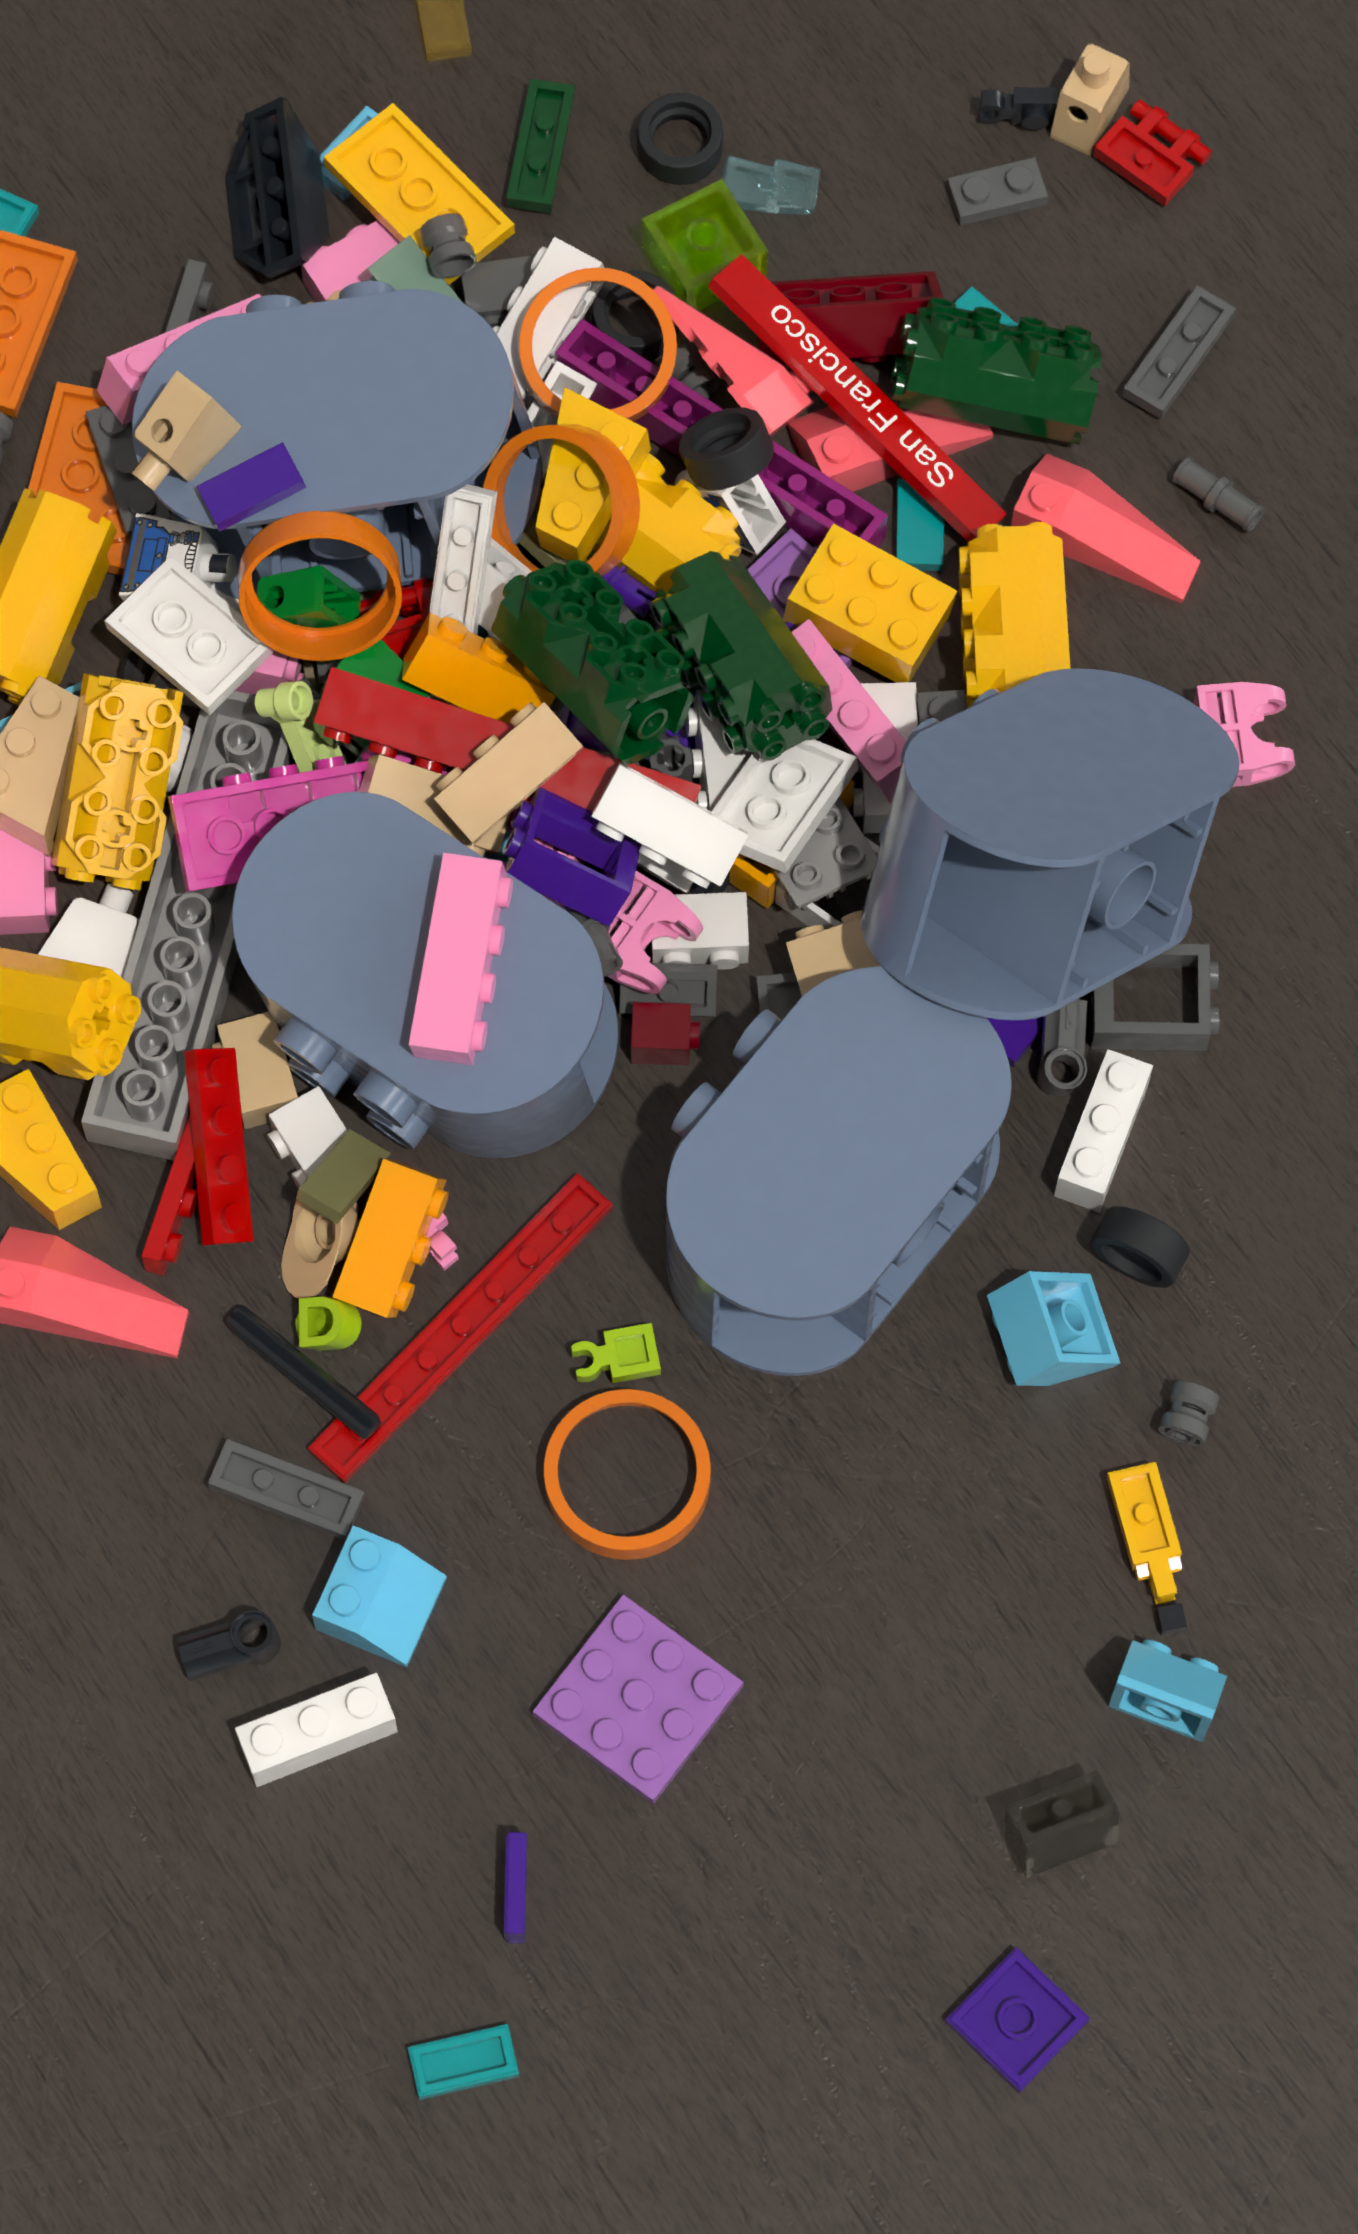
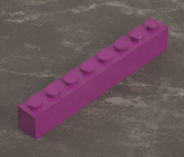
(800, 491)

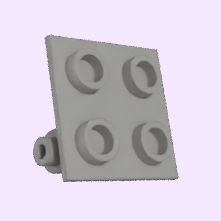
(829, 861)

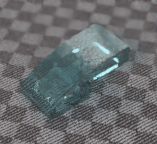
(775, 189)

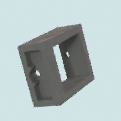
(1161, 1035)

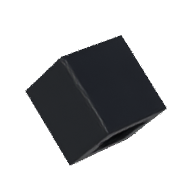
(1171, 1619)

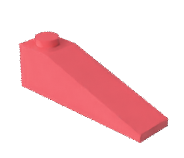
(752, 375)
(844, 456)
(1104, 529)
(75, 1295)

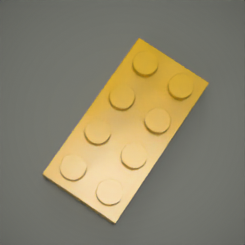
(411, 180)

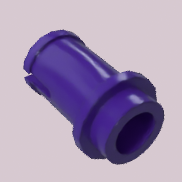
(634, 593)

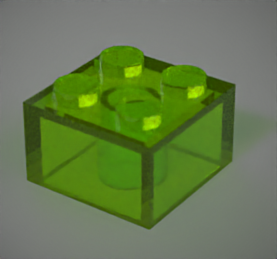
(698, 240)

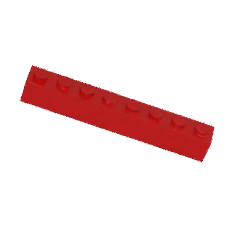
(449, 736)

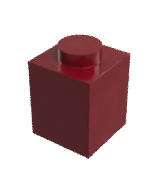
(663, 1033)

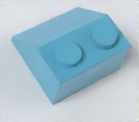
(1052, 1328)
(378, 1597)
(1168, 1689)

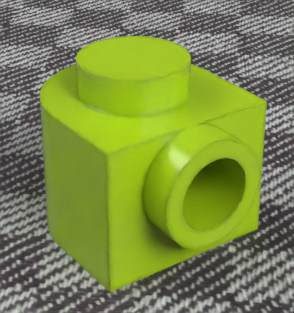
(327, 1323)

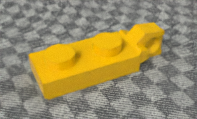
(1147, 1527)

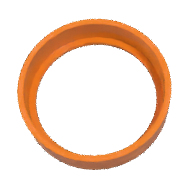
(648, 399)
(615, 468)
(326, 642)
(634, 1546)

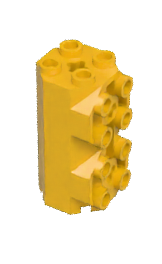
(673, 528)
(48, 573)
(1012, 607)
(117, 781)
(64, 1014)

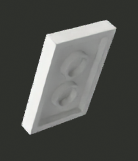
(188, 635)
(785, 799)

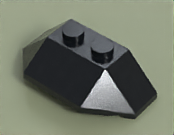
(276, 192)

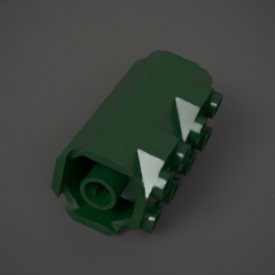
(996, 374)
(742, 657)
(604, 671)

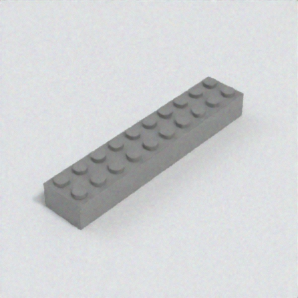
(181, 953)

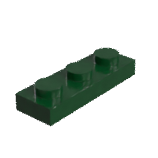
(540, 146)

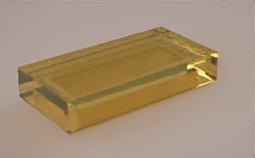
(444, 29)

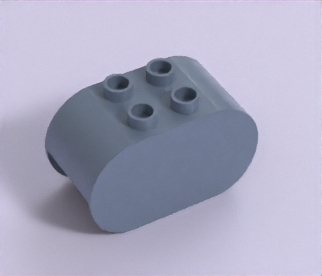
(377, 404)
(1044, 841)
(337, 943)
(830, 1169)

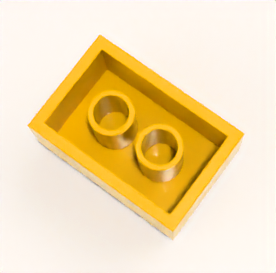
(870, 604)

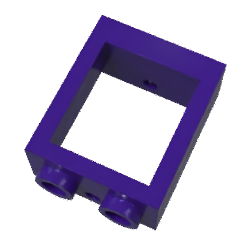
(560, 877)

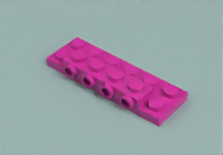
(224, 824)

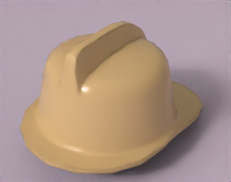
(315, 1248)

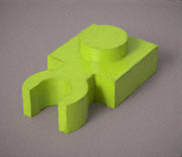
(627, 1353)

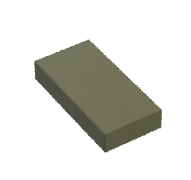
(342, 1176)

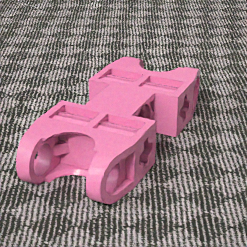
(1236, 711)
(645, 916)

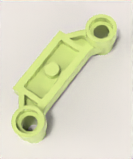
(295, 710)

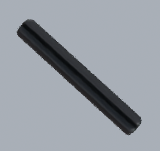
(303, 1371)

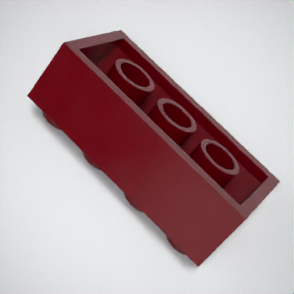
(860, 311)

